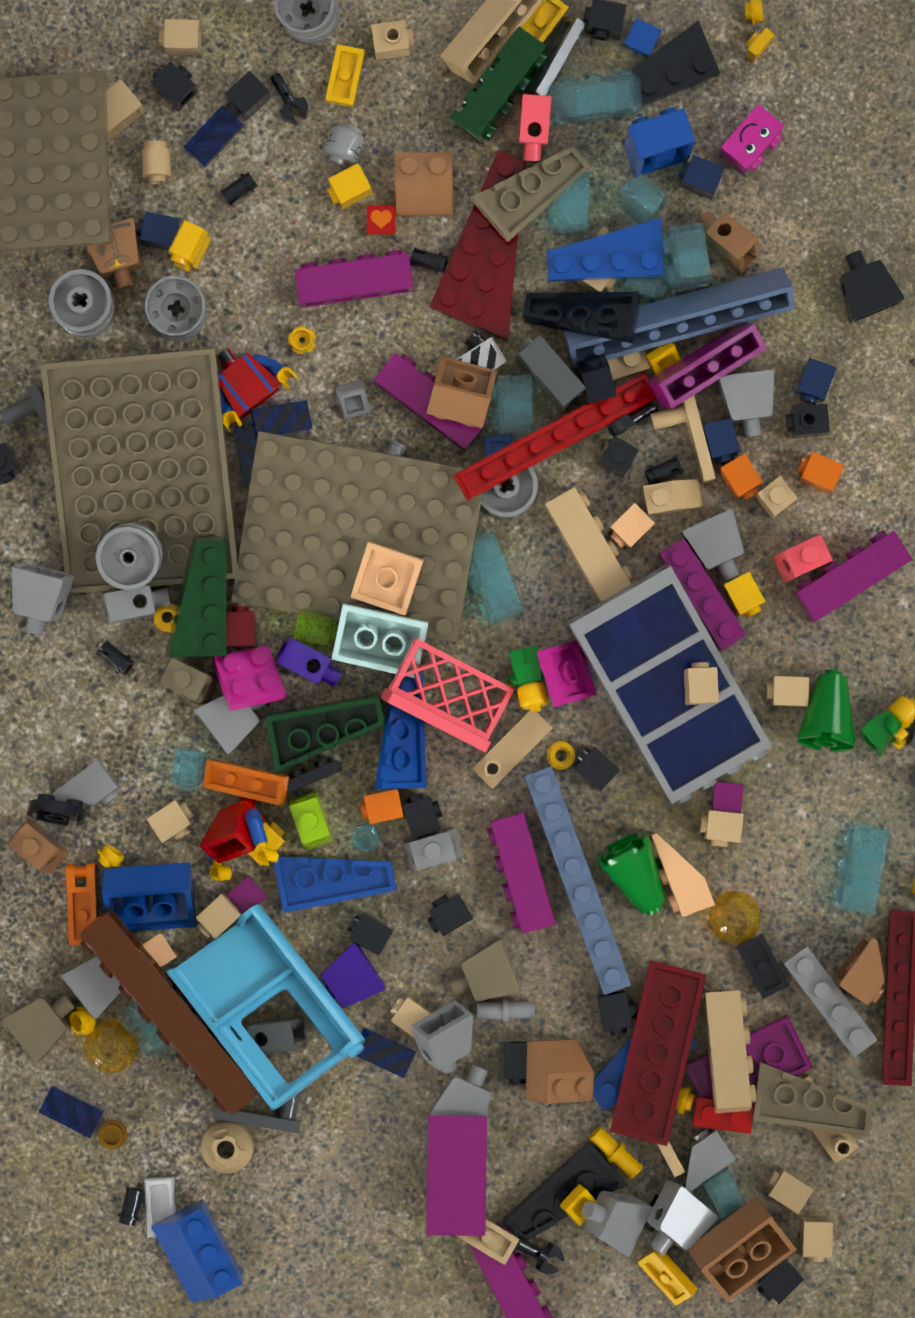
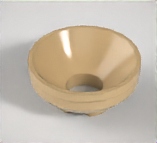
(238, 1136)

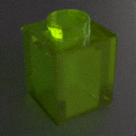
(315, 629)

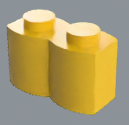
(189, 246)

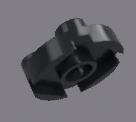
(55, 811)

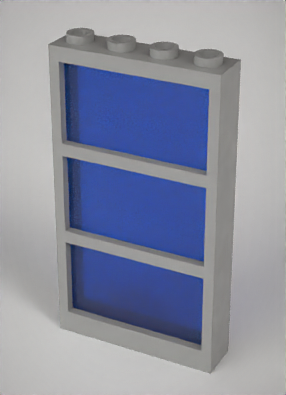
(639, 652)

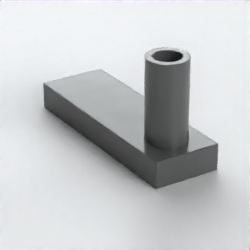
(33, 403)
(284, 1122)

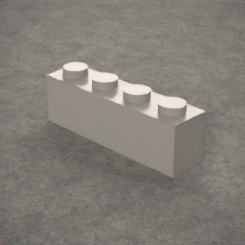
(829, 1000)

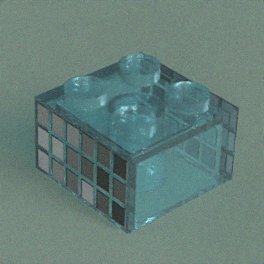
(687, 258)

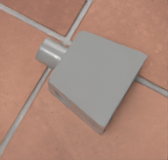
(748, 399)
(716, 543)
(39, 594)
(120, 606)
(229, 726)
(433, 850)
(92, 986)
(444, 1036)
(464, 1095)
(678, 1218)
(617, 1219)

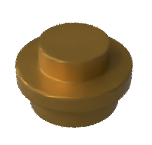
(112, 1135)

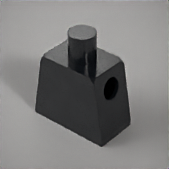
(867, 288)

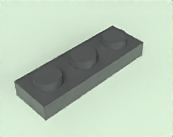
(559, 47)

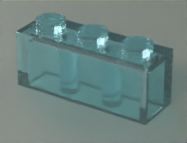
(596, 97)
(493, 581)
(861, 869)

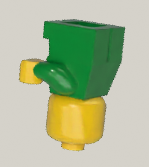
(529, 679)
(890, 726)

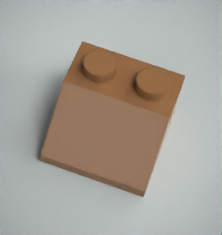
(423, 184)
(462, 392)
(862, 972)
(558, 1072)

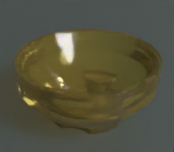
(723, 906)
(125, 1043)

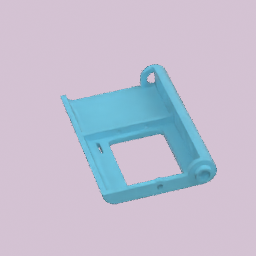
(243, 973)

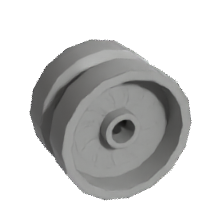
(81, 286)
(513, 502)
(113, 561)

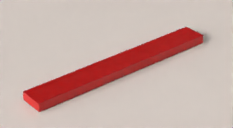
(553, 438)

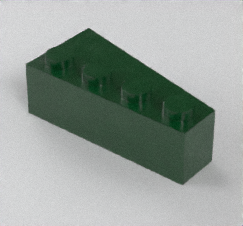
(500, 86)
(201, 606)
(317, 728)

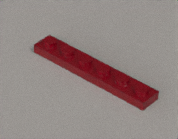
(899, 1000)

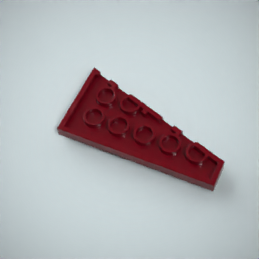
(482, 267)

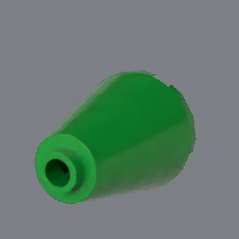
(828, 715)
(634, 871)

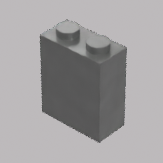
(550, 373)

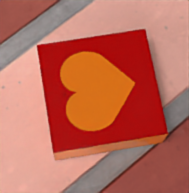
(381, 220)

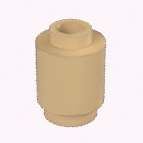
(156, 162)

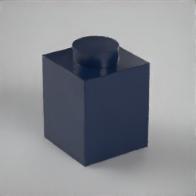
(701, 176)
(158, 230)
(815, 381)
(721, 440)

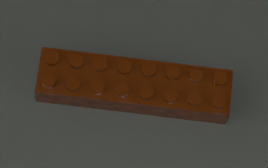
(168, 1009)

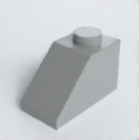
(90, 786)
(705, 1158)

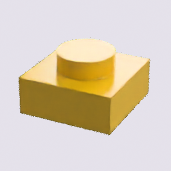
(758, 43)
(663, 357)
(574, 1202)

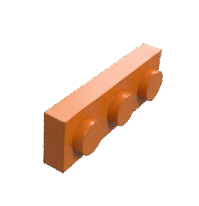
(245, 781)

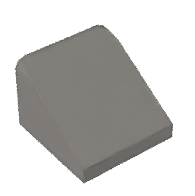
(353, 399)

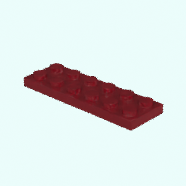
(658, 1053)

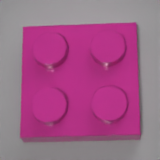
(566, 673)
(249, 678)

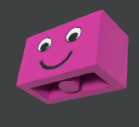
(751, 140)

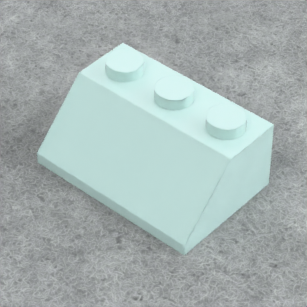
(376, 638)

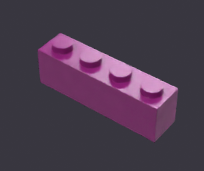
(354, 279)
(707, 364)
(414, 392)
(853, 576)
(703, 594)
(522, 873)
(511, 1286)

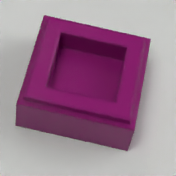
(727, 797)
(247, 894)

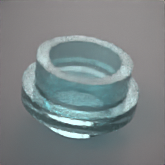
(366, 837)

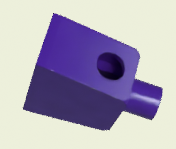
(295, 657)
(352, 977)

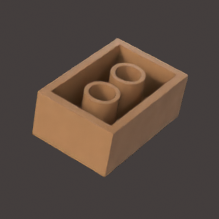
(741, 1249)

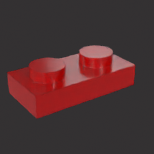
(705, 1117)

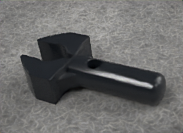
(288, 100)
(628, 421)
(541, 1254)

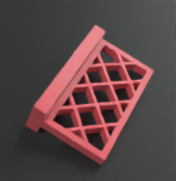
(443, 719)

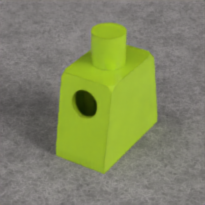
(310, 820)

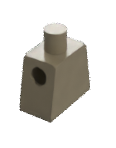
(188, 681)
(487, 974)
(40, 1024)

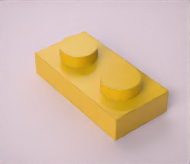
(545, 19)
(345, 75)
(667, 1276)

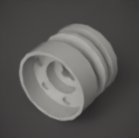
(315, 26)
(166, 294)

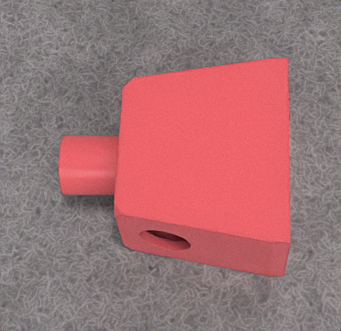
(534, 112)
(802, 558)

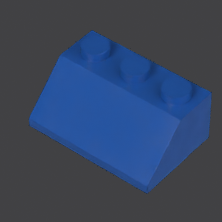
(151, 896)
(198, 1252)

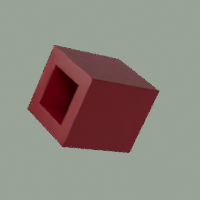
(241, 627)

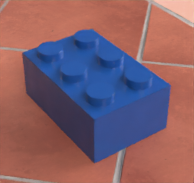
(659, 141)

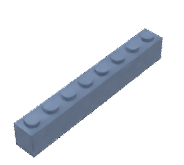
(693, 315)
(577, 880)

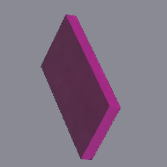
(770, 1044)
(456, 1175)

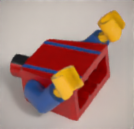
(248, 383)
(234, 834)

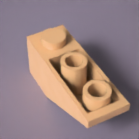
(687, 885)

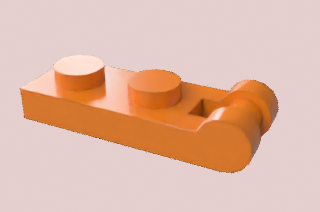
(81, 901)

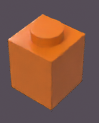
(819, 472)
(741, 477)
(382, 806)

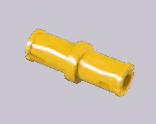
(615, 1152)

